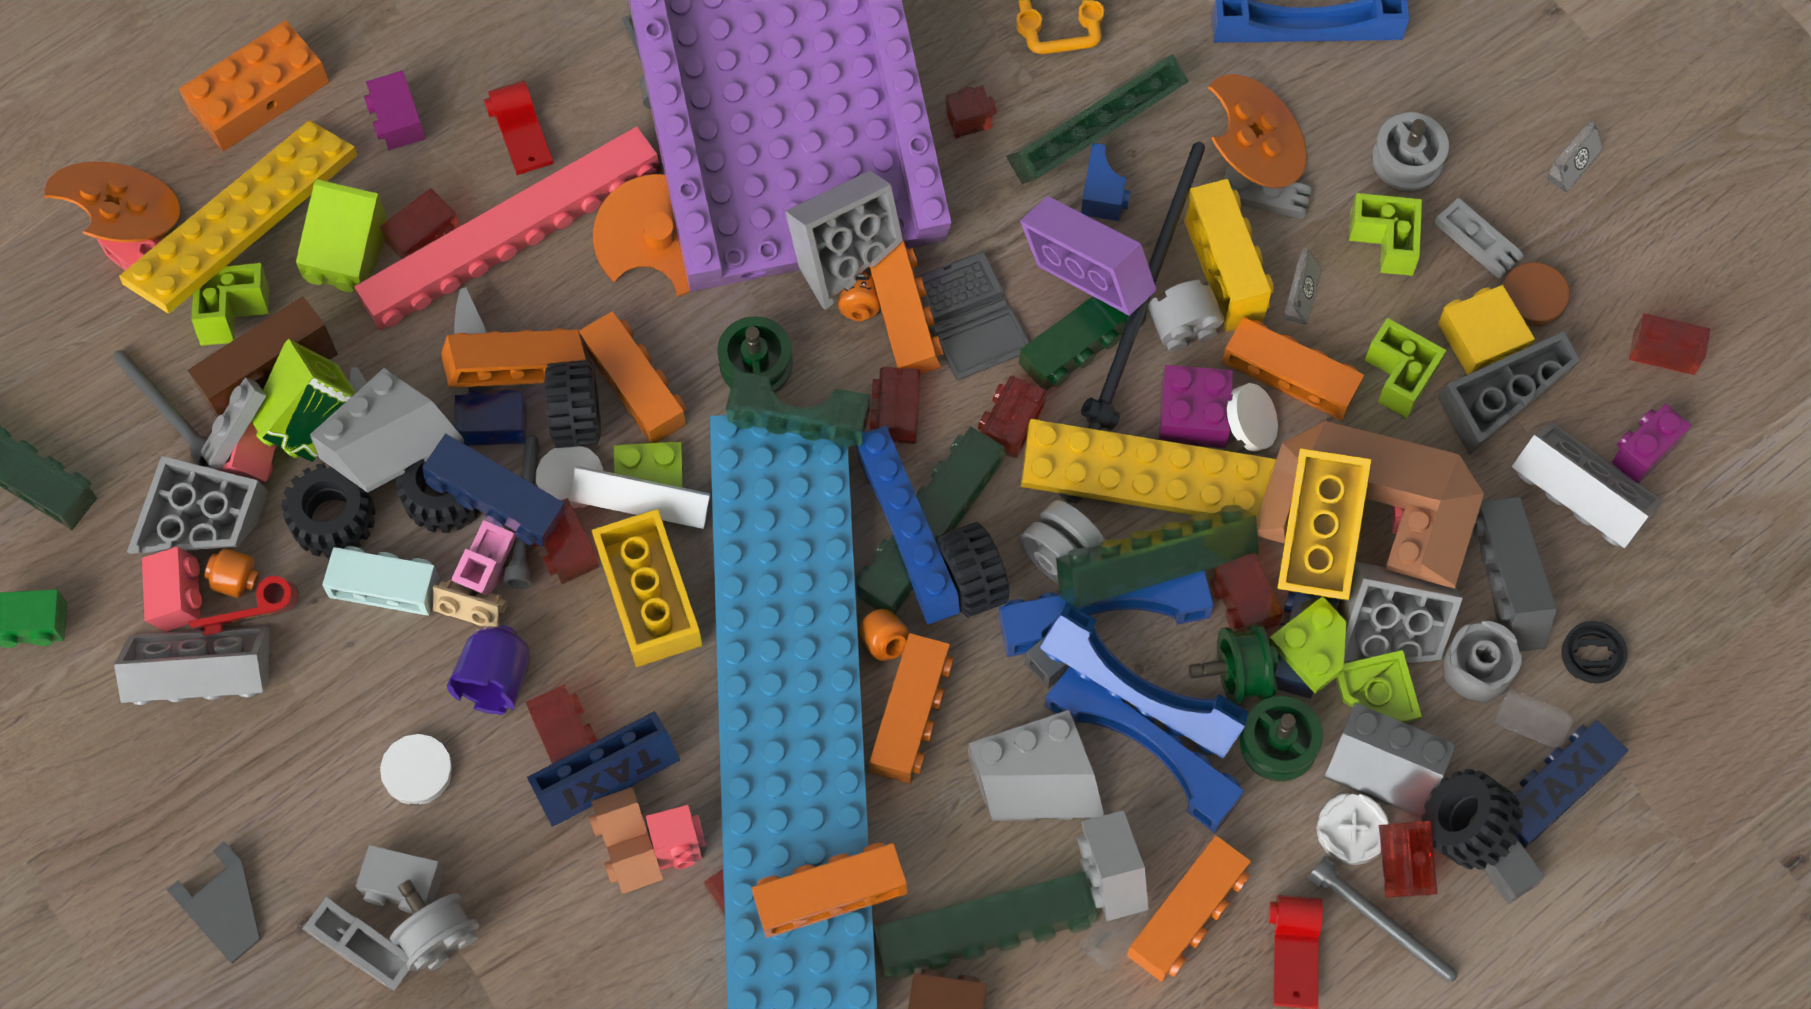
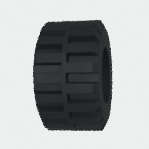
(572, 403)
(313, 490)
(430, 510)
(974, 568)
(1490, 831)

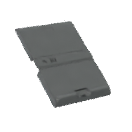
(972, 316)

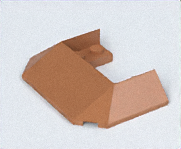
(1427, 482)

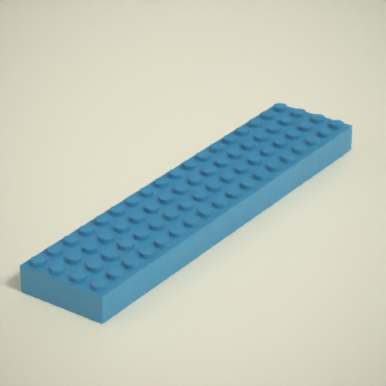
(788, 710)

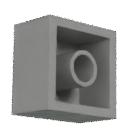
(1113, 866)

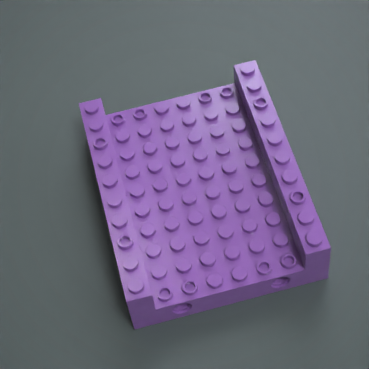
(775, 108)

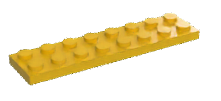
(237, 216)
(1141, 470)

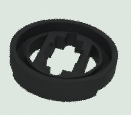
(1608, 637)

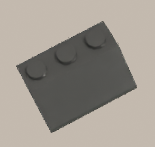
(1389, 760)

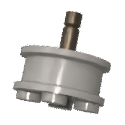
(1410, 151)
(433, 929)

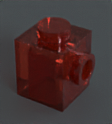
(970, 111)

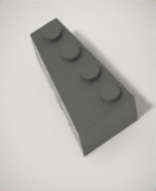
(1501, 391)
(1515, 572)

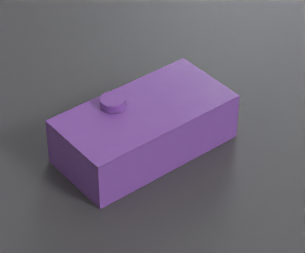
(1088, 255)

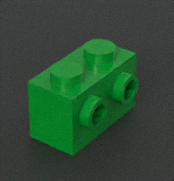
(32, 617)

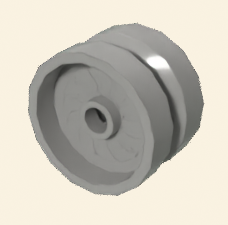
(1058, 533)

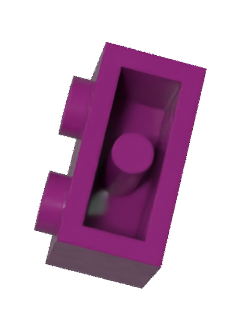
(395, 110)
(1651, 443)

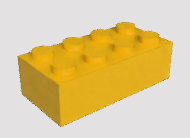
(1227, 253)
(1324, 524)
(647, 588)

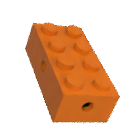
(254, 85)

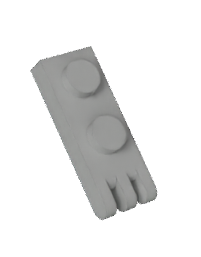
(1285, 201)
(1478, 238)
(232, 424)

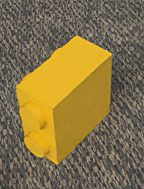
(1484, 328)

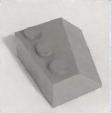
(844, 233)
(381, 432)
(196, 509)
(1397, 614)
(1036, 772)

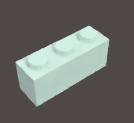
(381, 580)

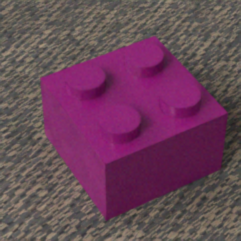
(1195, 406)

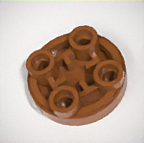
(1538, 292)

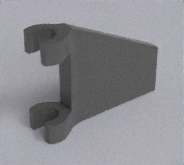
(223, 907)

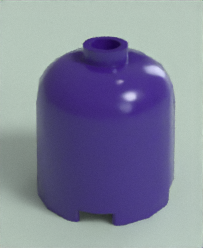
(491, 669)

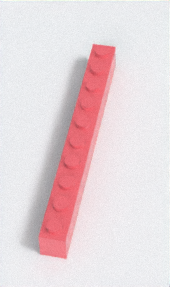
(505, 229)

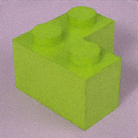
(1393, 224)
(228, 295)
(1408, 361)

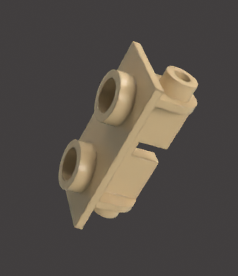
(457, 602)

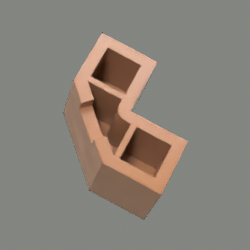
(626, 839)

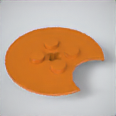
(1261, 133)
(119, 200)
(639, 230)

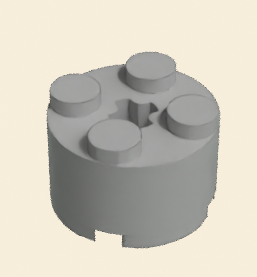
(1186, 314)
(1477, 679)

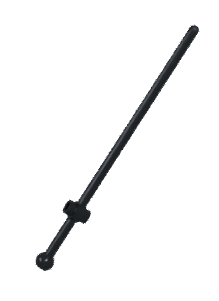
(1101, 412)

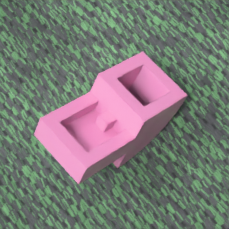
(483, 564)

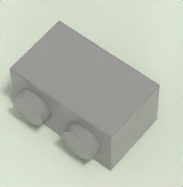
(387, 869)

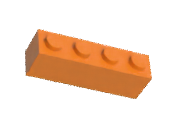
(904, 311)
(507, 356)
(1293, 368)
(633, 378)
(910, 709)
(829, 889)
(1189, 908)

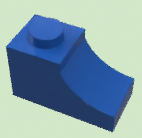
(1103, 189)

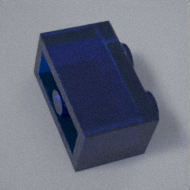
(491, 418)

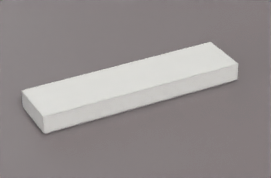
(639, 496)

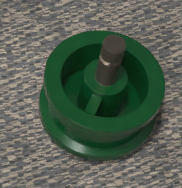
(757, 348)
(1242, 663)
(1281, 738)

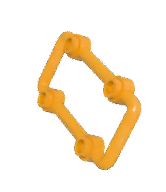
(1030, 22)

